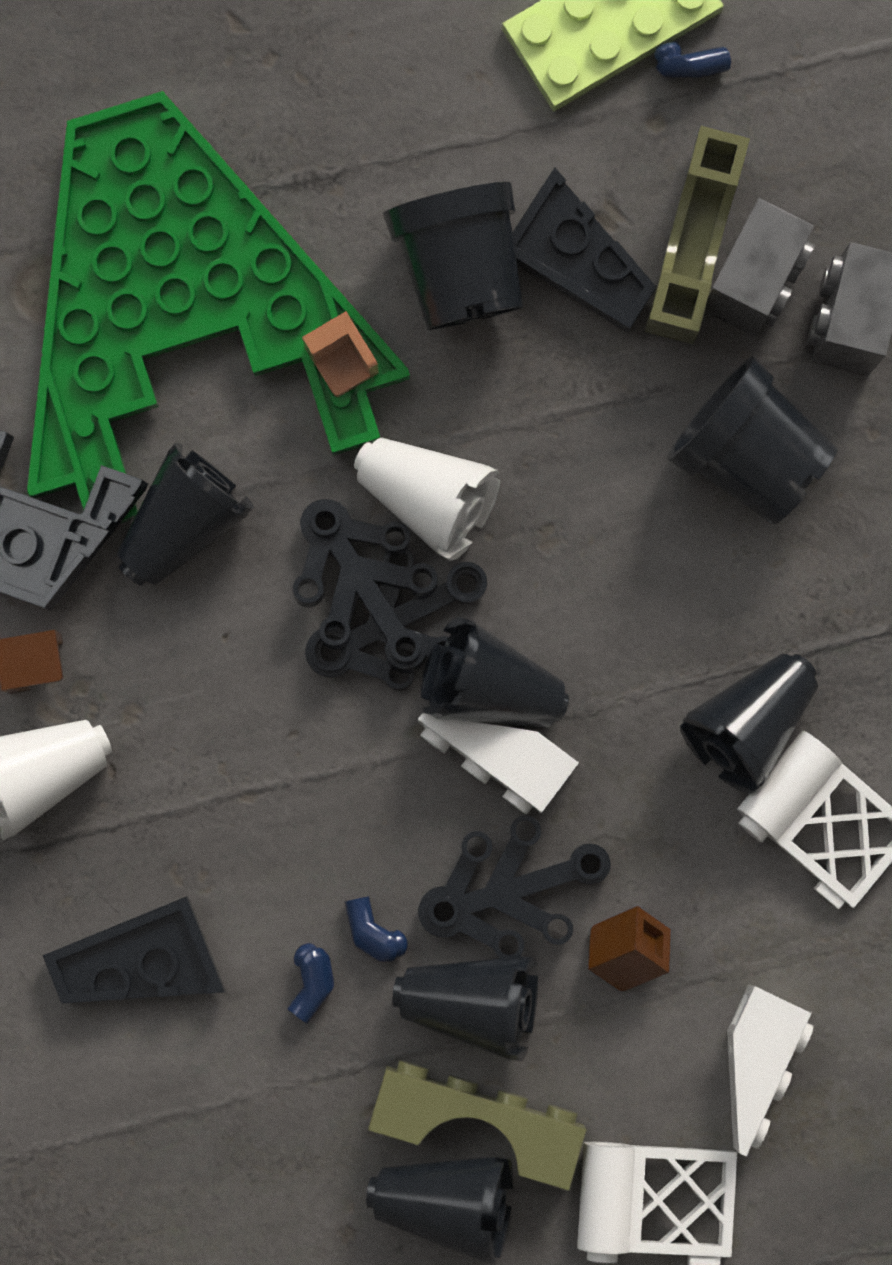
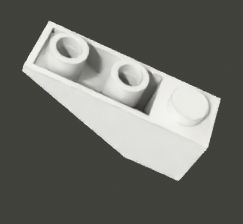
(514, 757)
(759, 1050)

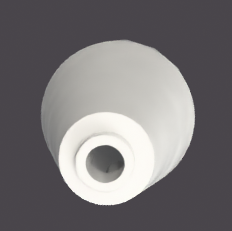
(429, 491)
(45, 768)

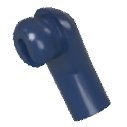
(692, 65)
(371, 937)
(316, 978)

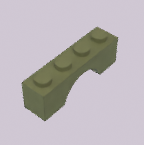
(697, 235)
(543, 1142)

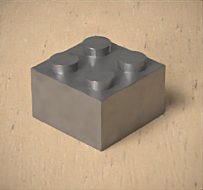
(753, 278)
(857, 314)

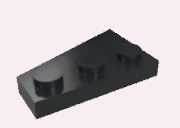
(577, 256)
(140, 958)

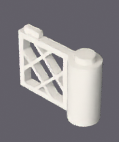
(792, 795)
(614, 1206)

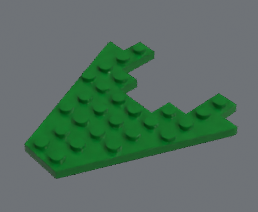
(157, 256)

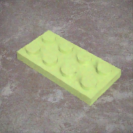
(586, 42)

